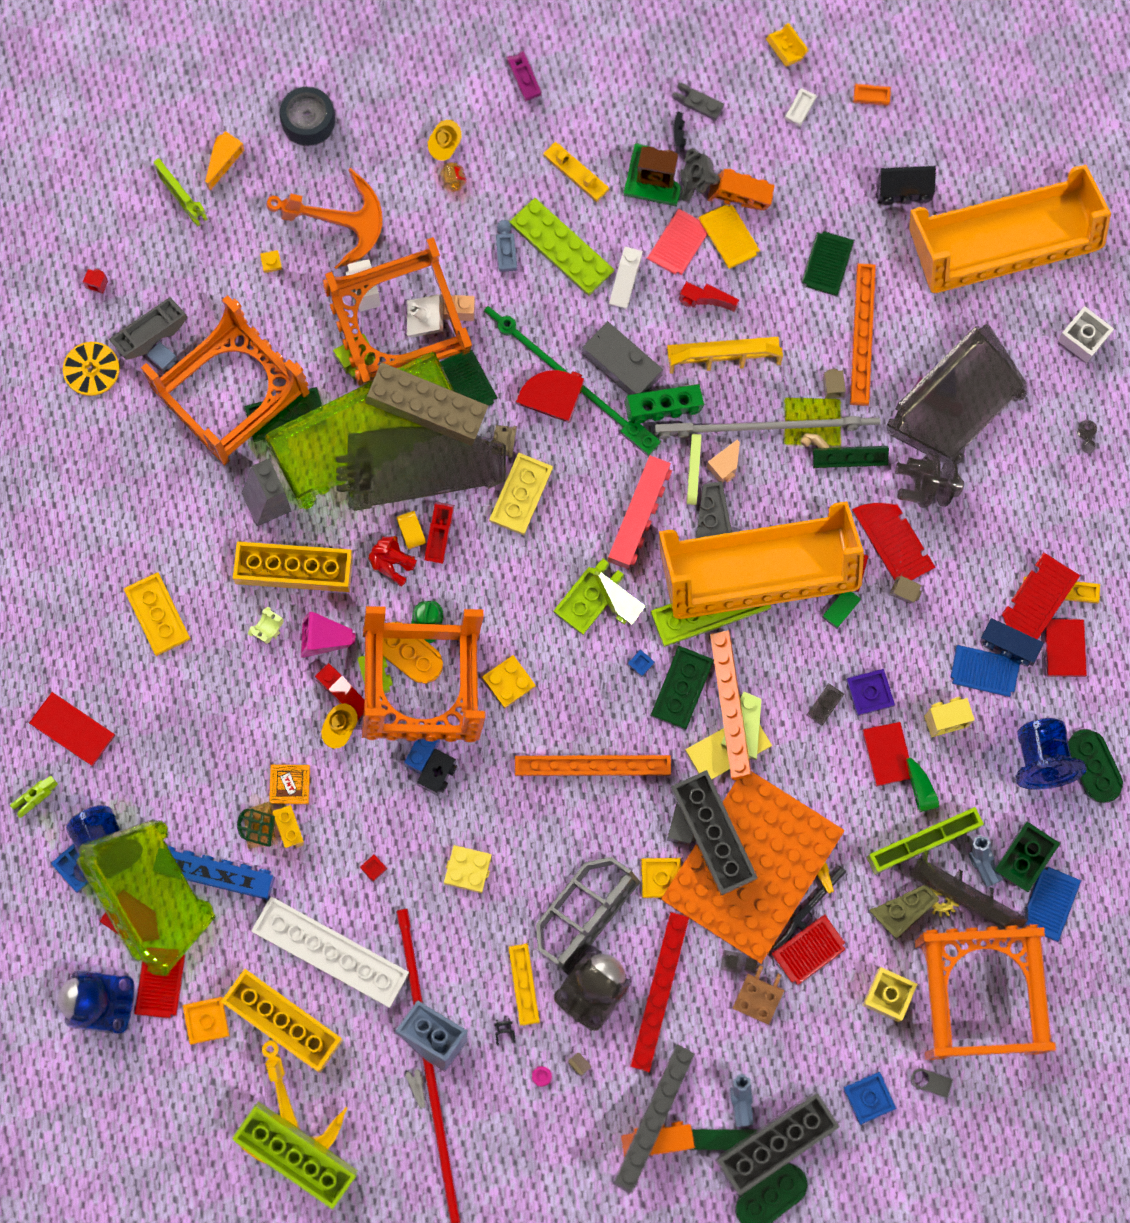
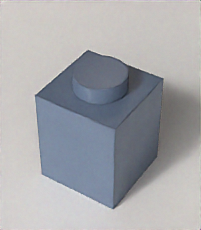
(162, 358)

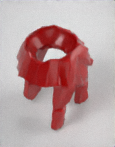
(387, 553)

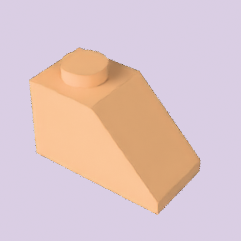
(724, 464)

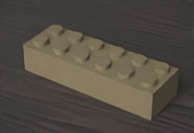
(426, 404)

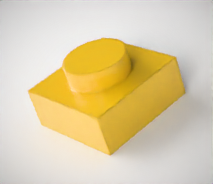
(271, 261)

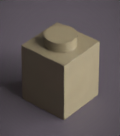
(834, 384)
(906, 590)

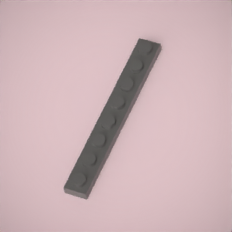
(653, 1119)

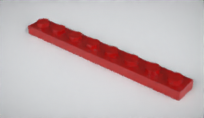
(659, 992)

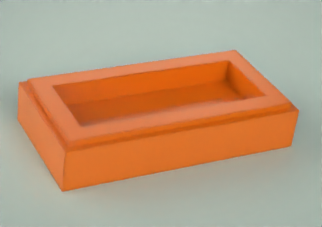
(872, 94)

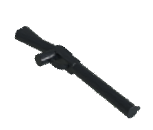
(797, 920)

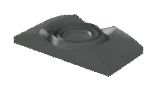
(149, 329)

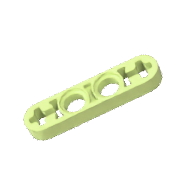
(693, 469)

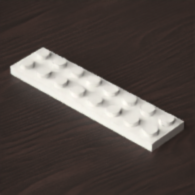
(330, 952)

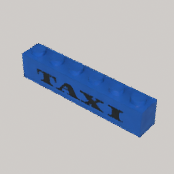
(224, 874)

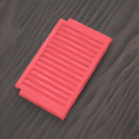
(678, 243)

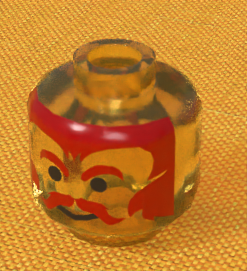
(453, 176)

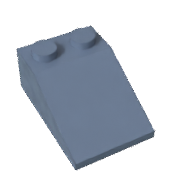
(432, 1035)

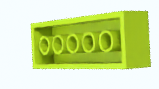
(295, 1155)

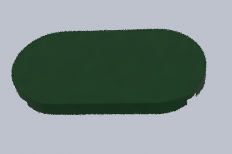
(1101, 768)
(772, 1196)

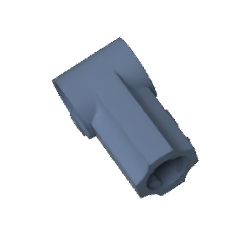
(983, 860)
(741, 1100)

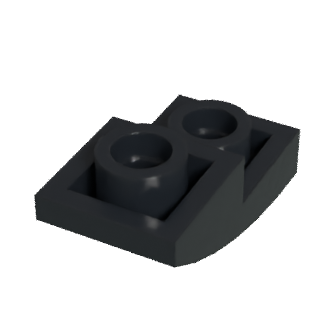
(678, 134)

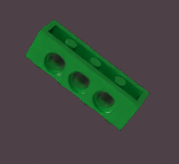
(690, 394)

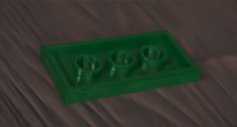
(294, 410)
(682, 687)

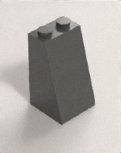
(265, 493)

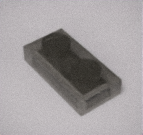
(825, 704)

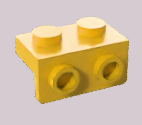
(787, 45)

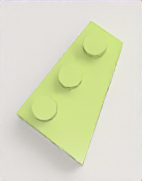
(751, 715)

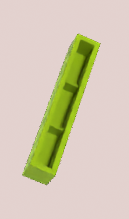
(925, 840)

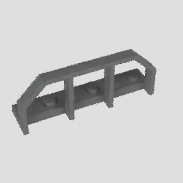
(598, 921)

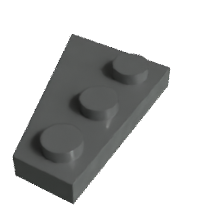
(713, 511)

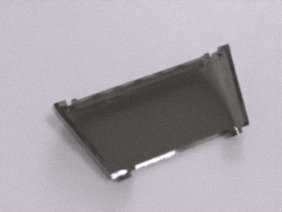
(959, 397)

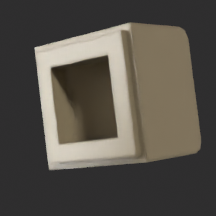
(579, 1064)

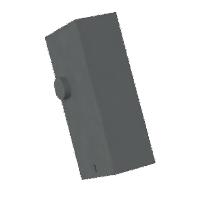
(621, 360)

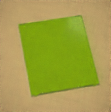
(812, 409)

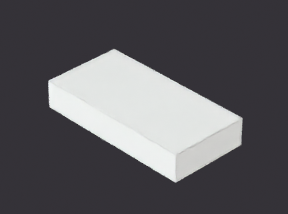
(800, 107)

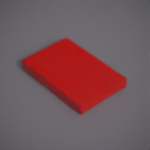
(1065, 648)
(887, 753)

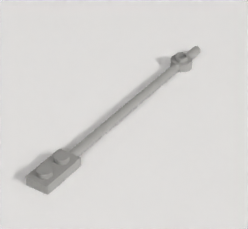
(683, 430)

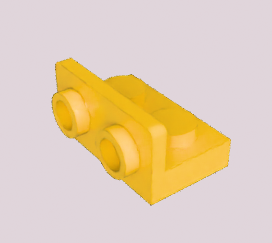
(288, 827)

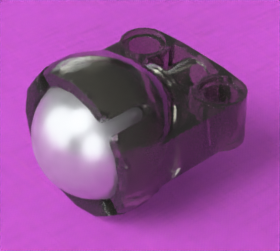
(593, 989)

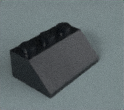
(906, 185)

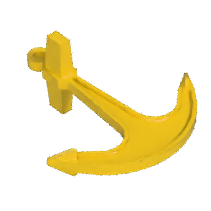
(276, 1073)

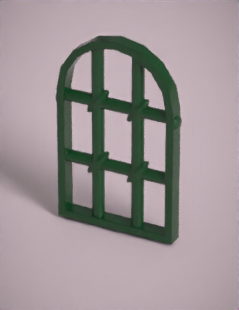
(259, 832)

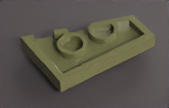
(905, 910)

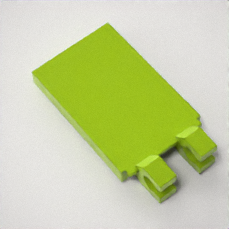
(179, 193)
(585, 599)

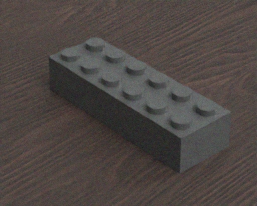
(713, 833)
(777, 1143)

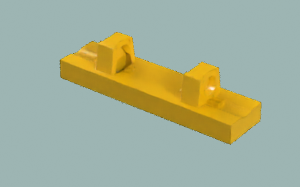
(576, 172)

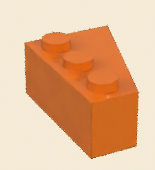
(742, 189)
(669, 1140)

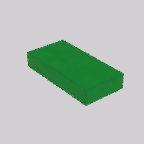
(841, 608)

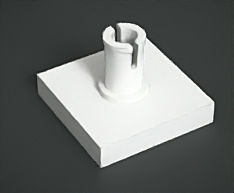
(424, 316)

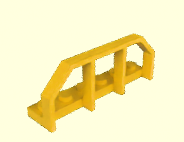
(724, 351)

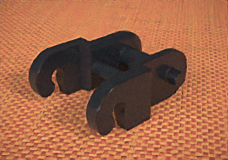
(504, 1031)

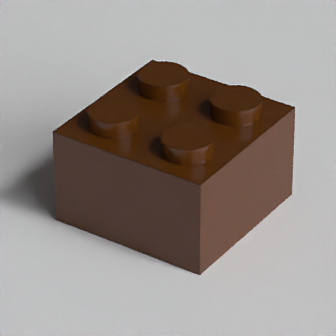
(657, 167)

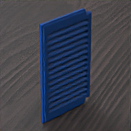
(984, 671)
(1052, 901)

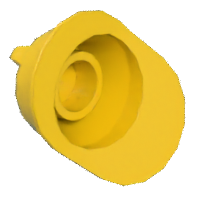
(444, 140)
(339, 725)

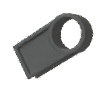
(936, 1083)

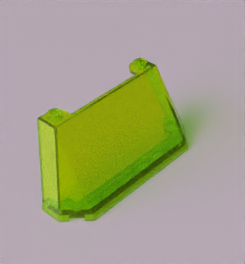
(145, 894)

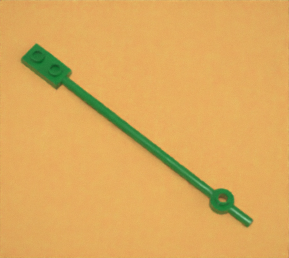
(633, 432)

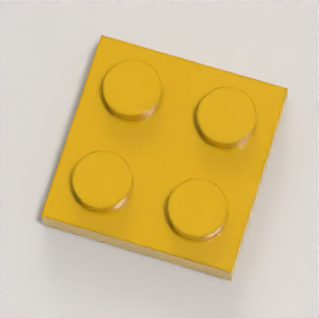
(508, 681)

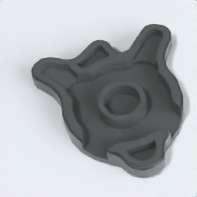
(697, 174)

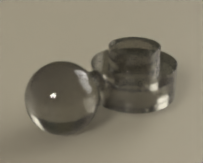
(1088, 445)

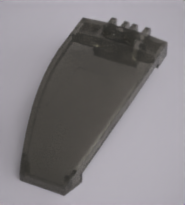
(415, 464)

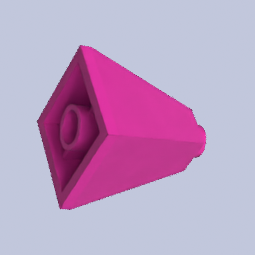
(323, 635)

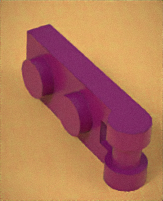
(524, 76)

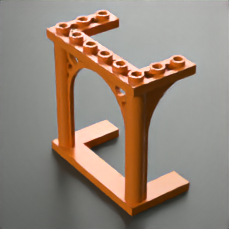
(342, 286)
(229, 328)
(470, 723)
(933, 947)

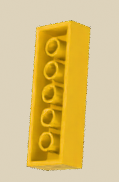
(293, 566)
(282, 1020)

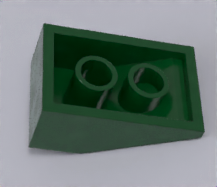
(1027, 856)

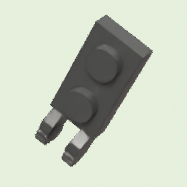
(699, 101)

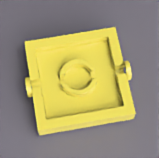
(467, 869)

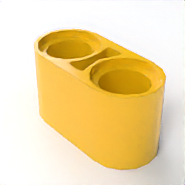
(411, 530)

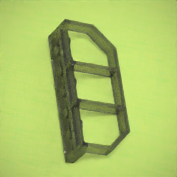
(967, 896)

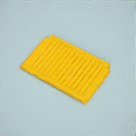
(729, 235)

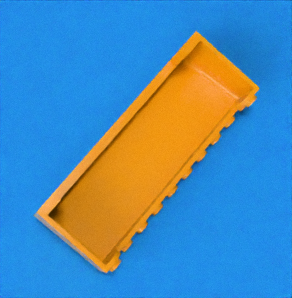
(1011, 232)
(762, 565)

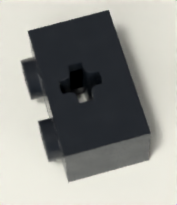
(437, 761)

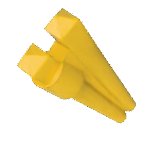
(825, 879)

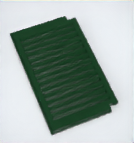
(827, 262)
(469, 378)

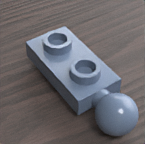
(506, 247)

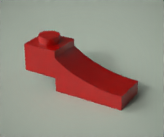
(709, 295)
(439, 532)

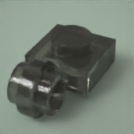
(732, 962)

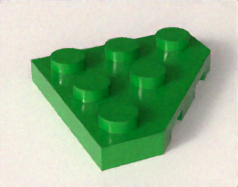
(646, 191)

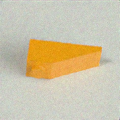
(224, 154)

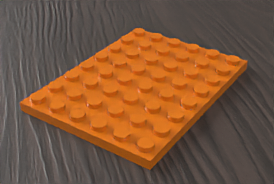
(786, 851)

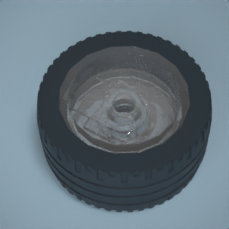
(307, 116)

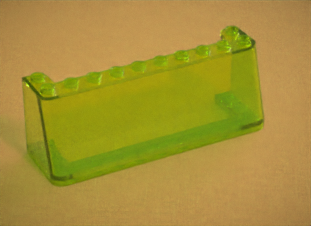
(309, 445)

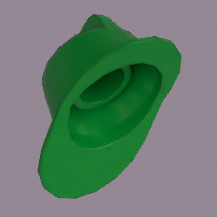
(427, 613)

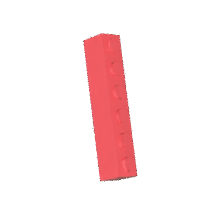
(639, 512)

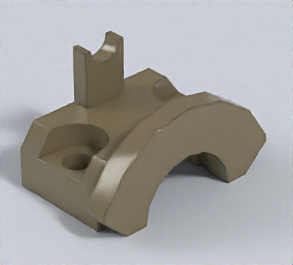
(506, 437)

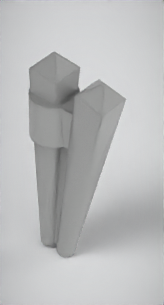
(417, 1087)

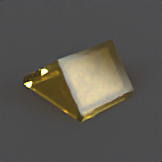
(266, 807)

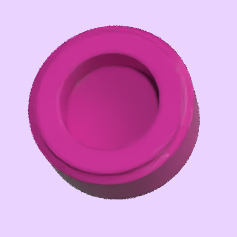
(541, 1076)

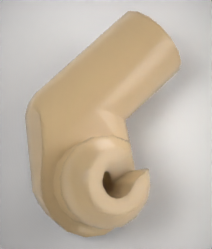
(813, 439)

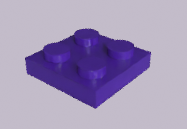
(870, 692)

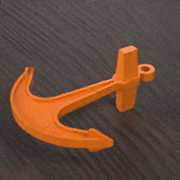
(365, 222)

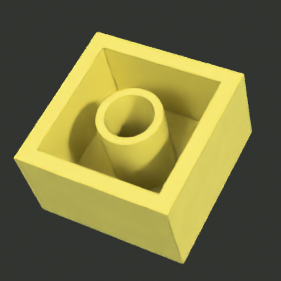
(949, 717)
(889, 994)

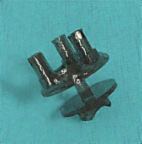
(930, 480)

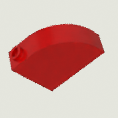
(552, 393)

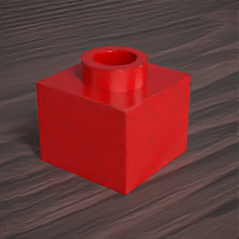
(95, 280)

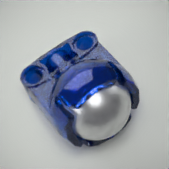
(95, 1001)

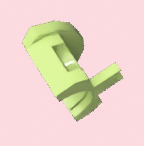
(267, 626)

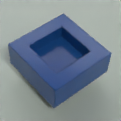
(641, 663)

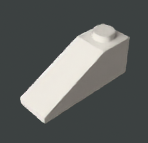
(625, 277)

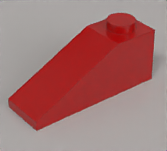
(340, 689)

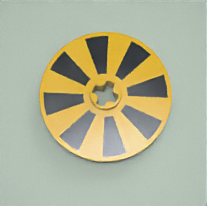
(98, 380)

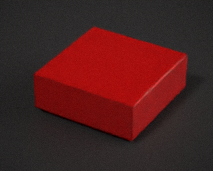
(373, 867)

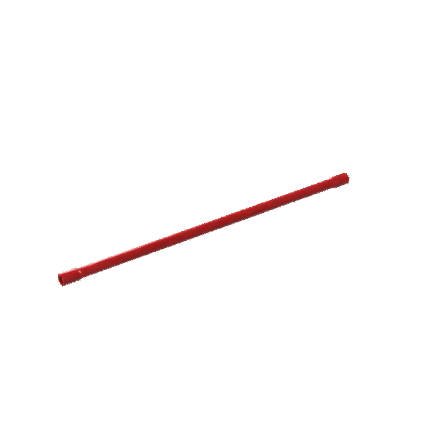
(404, 926)

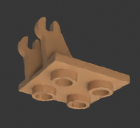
(758, 997)

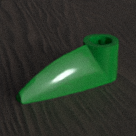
(923, 791)

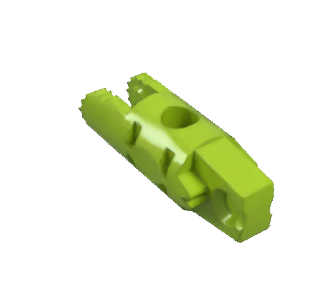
(34, 796)

